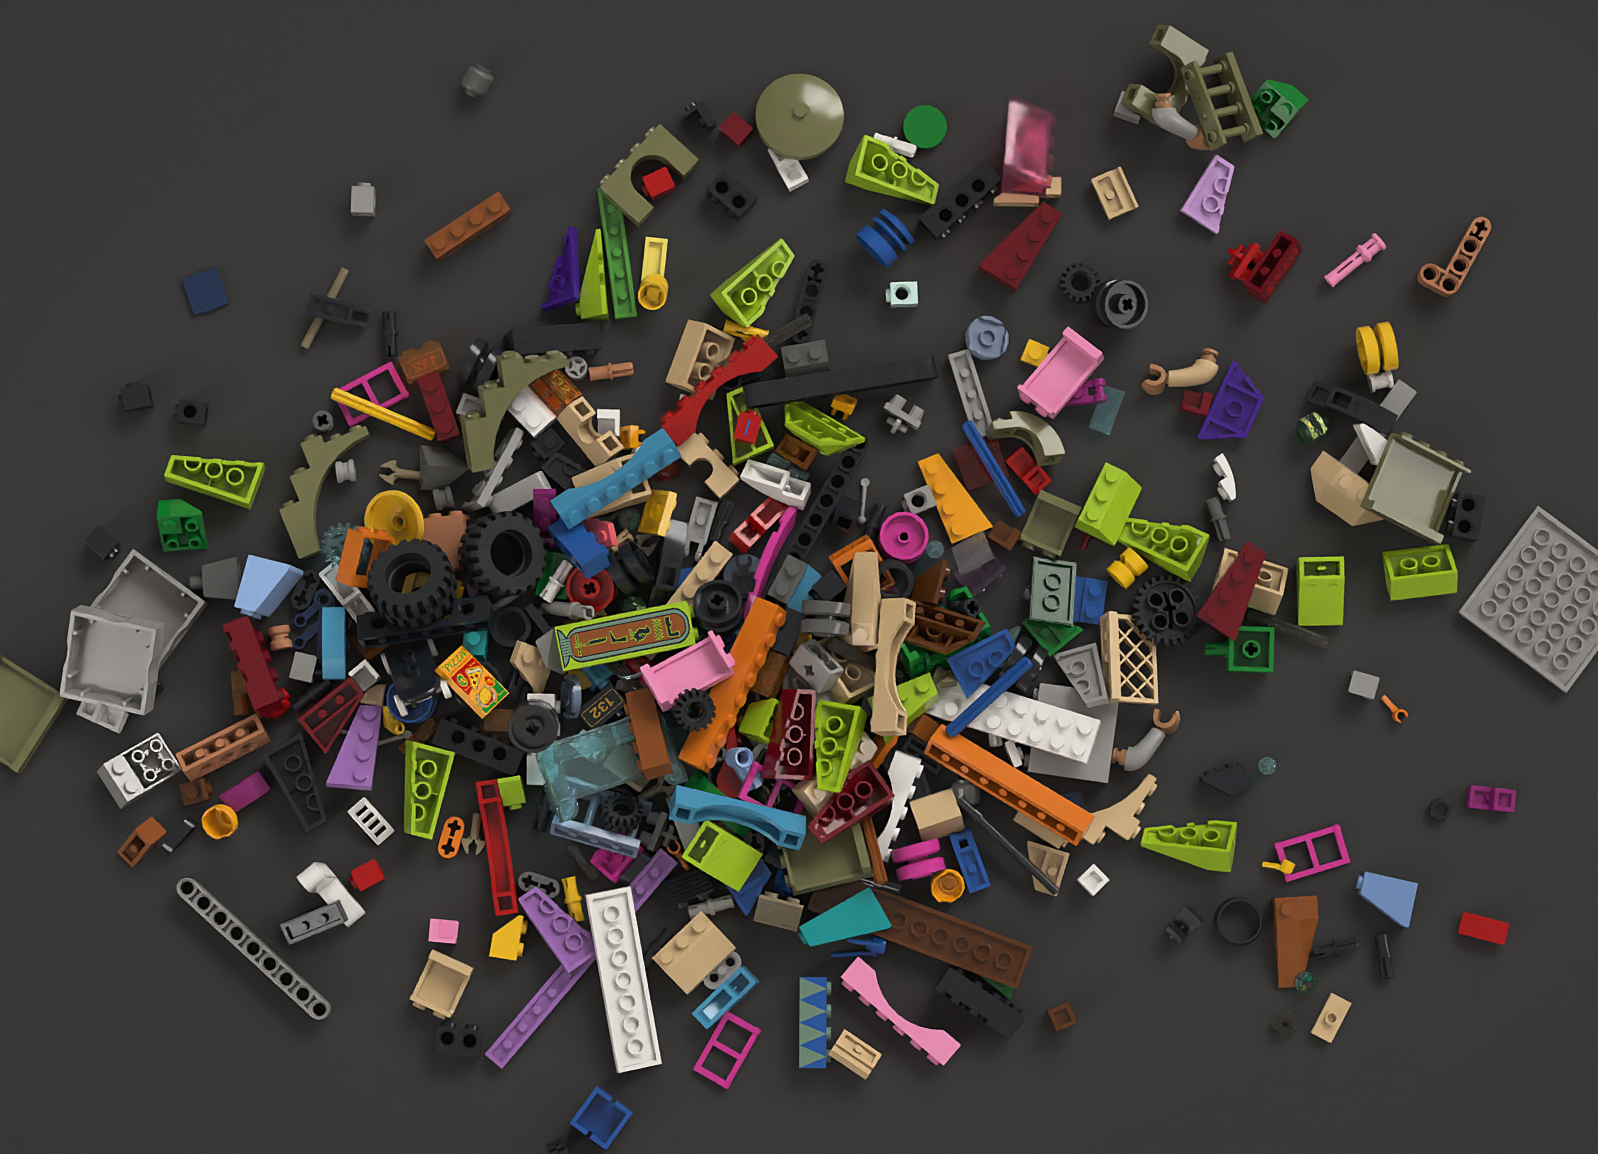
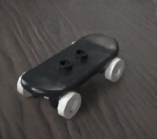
(414, 673)

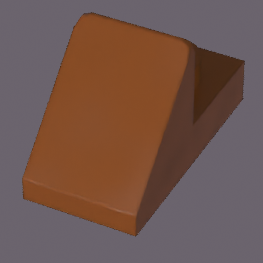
(796, 451)
(923, 727)

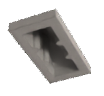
(549, 651)

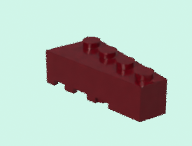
(1232, 593)
(254, 666)
(792, 737)

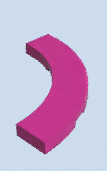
(769, 555)

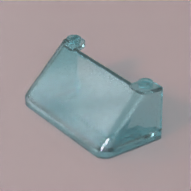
(595, 763)

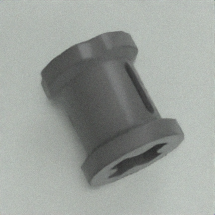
(322, 414)

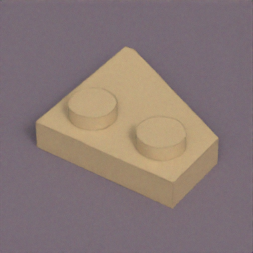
(530, 665)
(1050, 862)

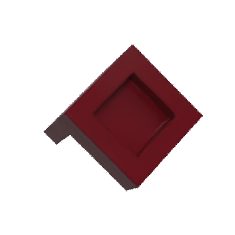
(736, 130)
(1196, 403)

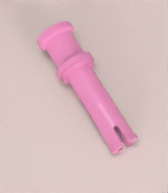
(1362, 254)

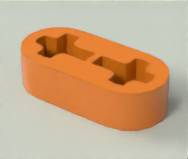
(446, 835)

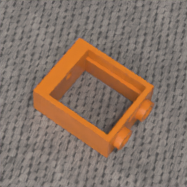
(352, 550)
(847, 553)

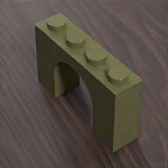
(1180, 51)
(657, 146)

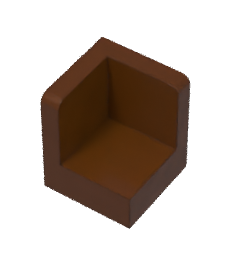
(1004, 535)
(1061, 1016)

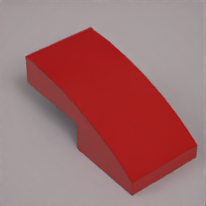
(1027, 470)
(1483, 928)

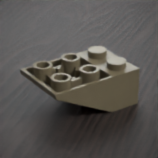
(778, 912)

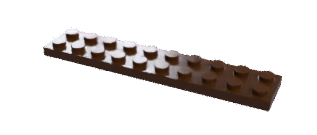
(937, 934)

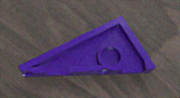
(565, 278)

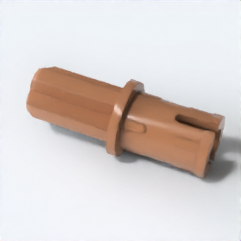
(611, 371)

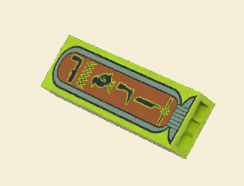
(626, 636)

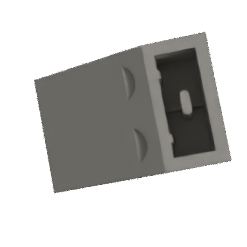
(139, 770)

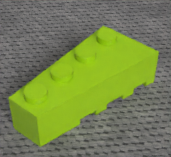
(225, 480)
(425, 785)

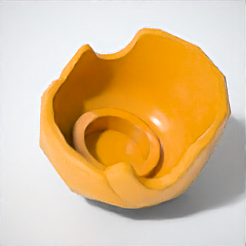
(219, 821)
(947, 885)

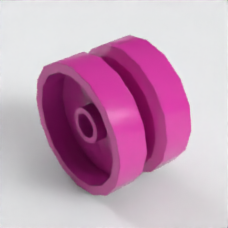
(908, 525)
(918, 862)

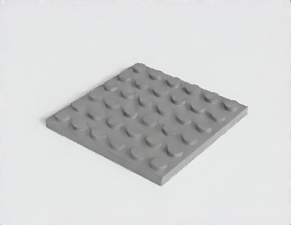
(1542, 599)

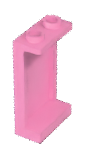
(1060, 374)
(694, 667)

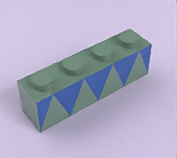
(813, 1022)

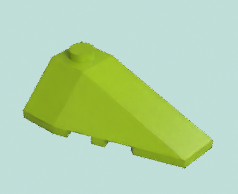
(885, 172)
(593, 291)

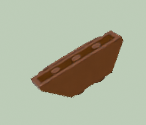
(942, 629)

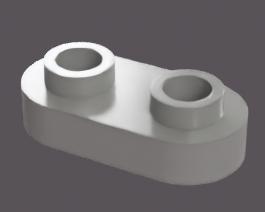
(723, 971)

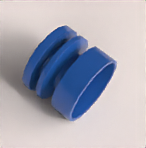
(884, 238)
(422, 713)

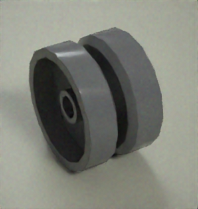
(825, 618)

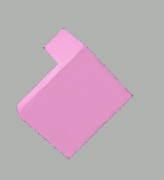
(443, 931)

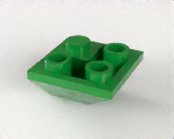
(1277, 105)
(180, 526)

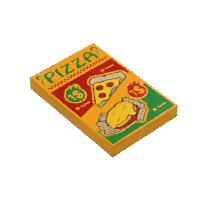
(471, 681)

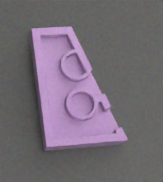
(1209, 195)

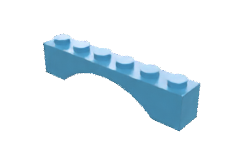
(581, 502)
(780, 826)

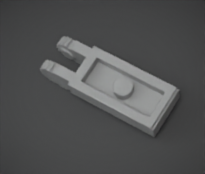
(700, 525)

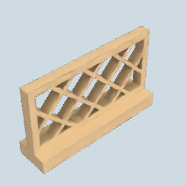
(1111, 660)

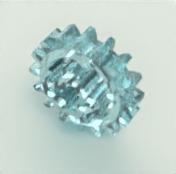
(335, 545)

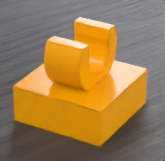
(845, 404)
(629, 437)

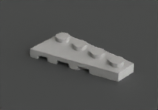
(484, 489)

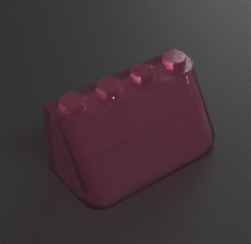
(1028, 149)

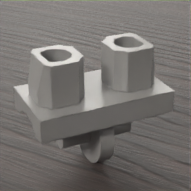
(912, 419)

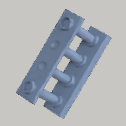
(597, 837)

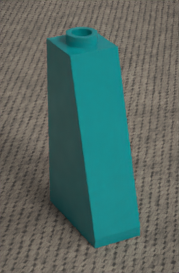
(846, 920)

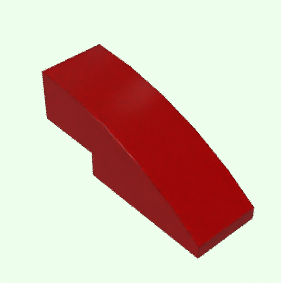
(758, 524)

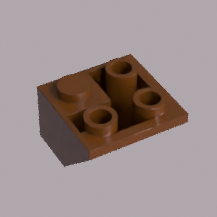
(928, 584)

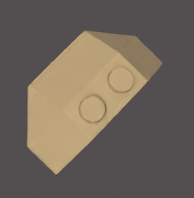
(1340, 490)

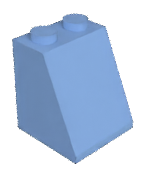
(265, 586)

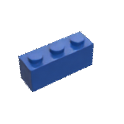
(580, 547)

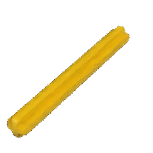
(383, 414)

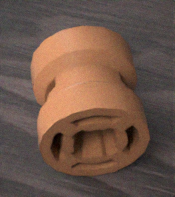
(279, 637)

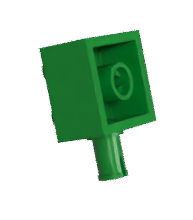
(1238, 659)

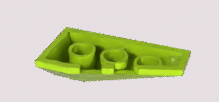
(749, 289)
(1169, 546)
(836, 742)
(1204, 846)

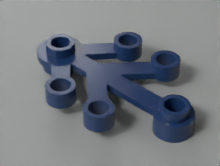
(317, 626)

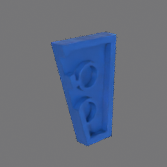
(980, 660)

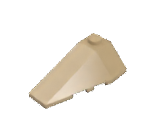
(865, 600)

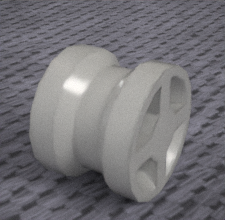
(575, 364)
(345, 471)

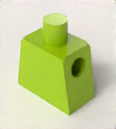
(759, 720)

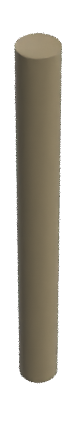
(317, 321)

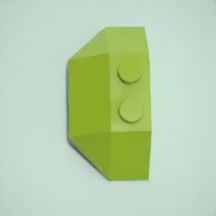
(819, 429)

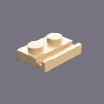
(1114, 193)
(855, 1054)

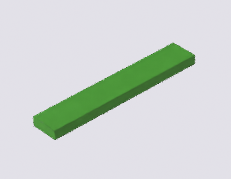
(617, 259)

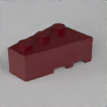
(331, 713)

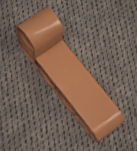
(1459, 255)

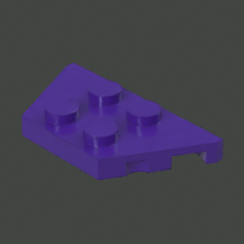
(1232, 408)

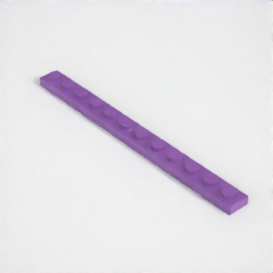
(561, 981)

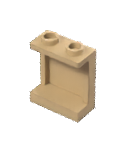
(441, 984)

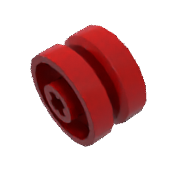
(581, 591)

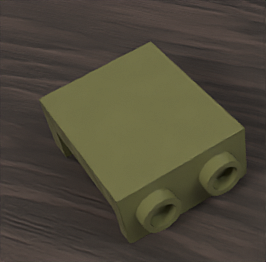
(1049, 524)

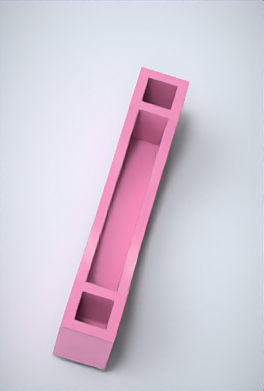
(934, 1041)

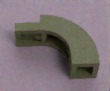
(1033, 431)

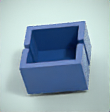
(601, 1117)

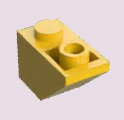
(507, 939)

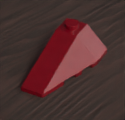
(860, 798)

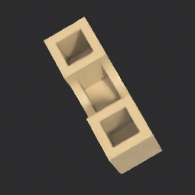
(578, 423)
(722, 477)

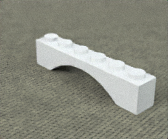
(901, 774)

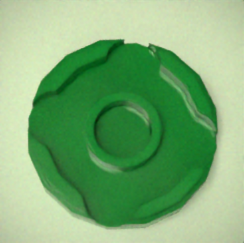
(925, 127)

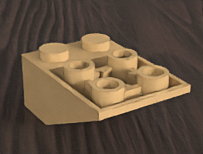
(634, 496)

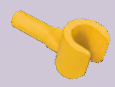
(1286, 866)

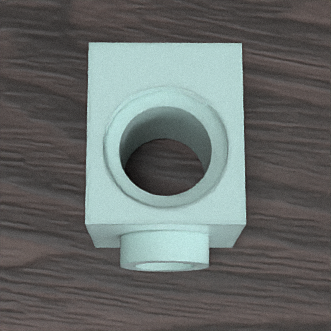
(909, 287)

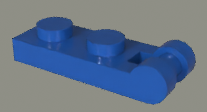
(969, 861)

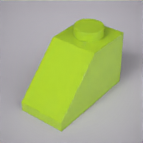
(512, 792)

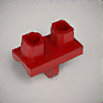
(1240, 268)

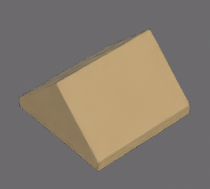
(937, 815)

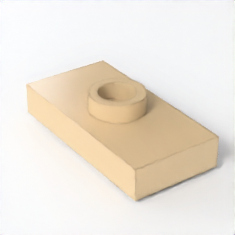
(1330, 1017)

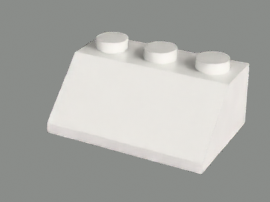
(531, 412)

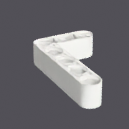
(321, 880)

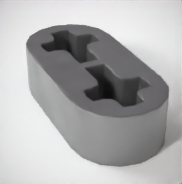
(540, 879)

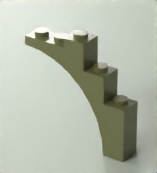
(514, 375)
(321, 457)

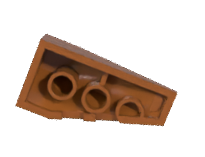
(1294, 932)

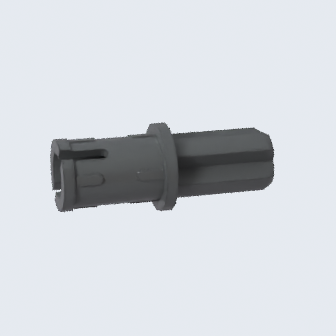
(1218, 519)

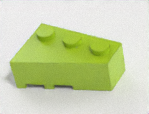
(742, 451)
(916, 698)

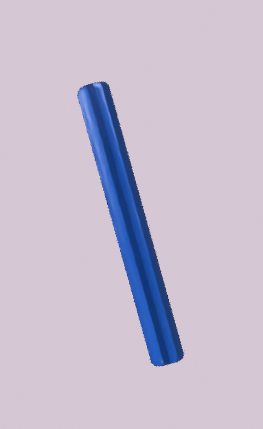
(993, 468)
(989, 696)

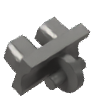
(654, 840)

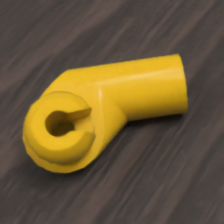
(391, 723)

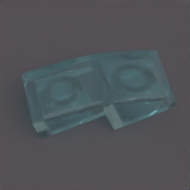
(1106, 413)

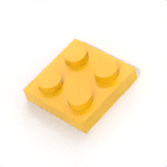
(657, 513)

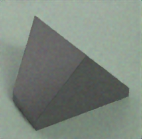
(439, 467)

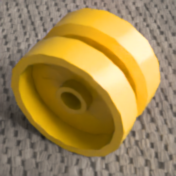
(1377, 348)

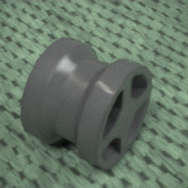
(443, 498)

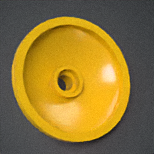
(386, 512)

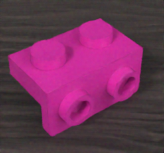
(612, 863)

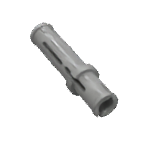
(573, 610)

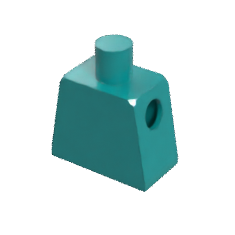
(477, 644)

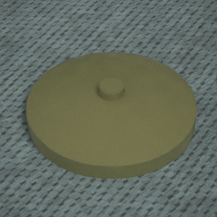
(799, 116)

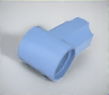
(742, 767)

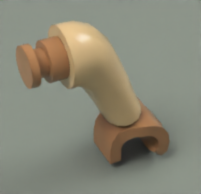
(1199, 373)

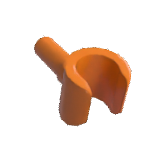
(1394, 709)
(678, 854)

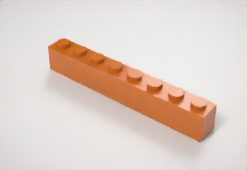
(730, 694)
(1009, 785)

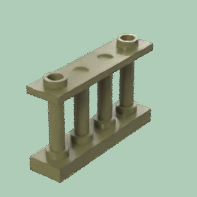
(1237, 96)

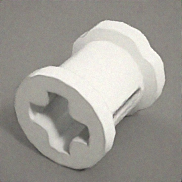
(1380, 380)

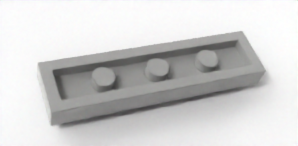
(970, 390)

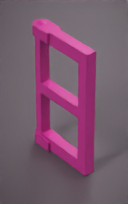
(363, 380)
(754, 768)
(1307, 838)
(741, 1057)

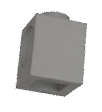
(363, 200)
(925, 493)

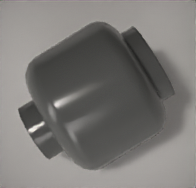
(477, 80)
(968, 790)

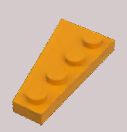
(955, 506)

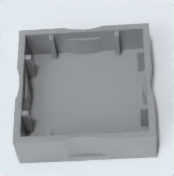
(152, 594)
(112, 659)

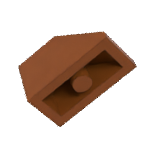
(141, 841)

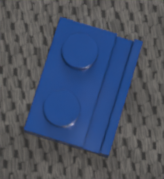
(1089, 600)

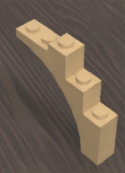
(1116, 818)

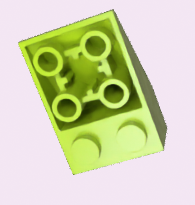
(1320, 590)
(722, 855)

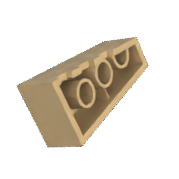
(815, 799)

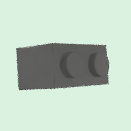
(787, 580)

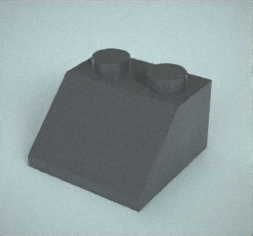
(805, 359)

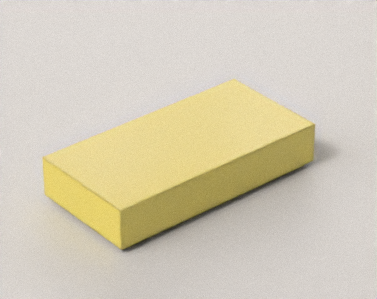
(654, 256)

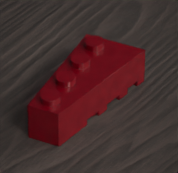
(1019, 250)

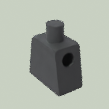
(219, 579)

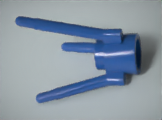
(874, 944)

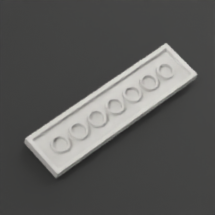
(1023, 721)
(623, 979)

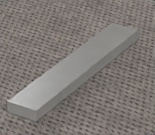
(1396, 402)

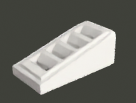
(357, 807)

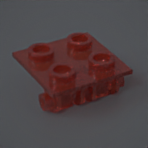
(972, 467)

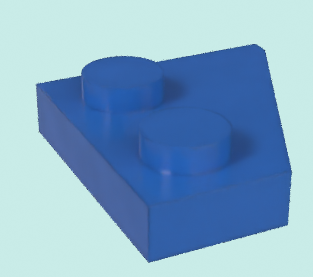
(752, 887)

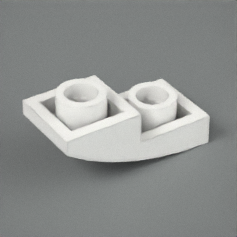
(1227, 485)

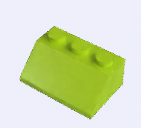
(1109, 504)
(1420, 572)

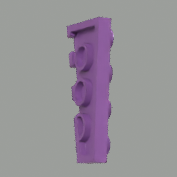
(358, 753)
(562, 934)

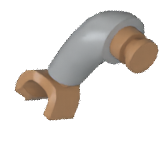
(1171, 121)
(1140, 754)

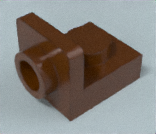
(196, 791)

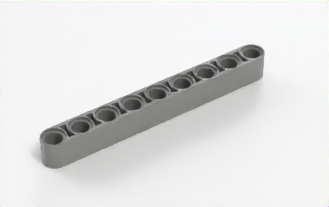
(243, 945)

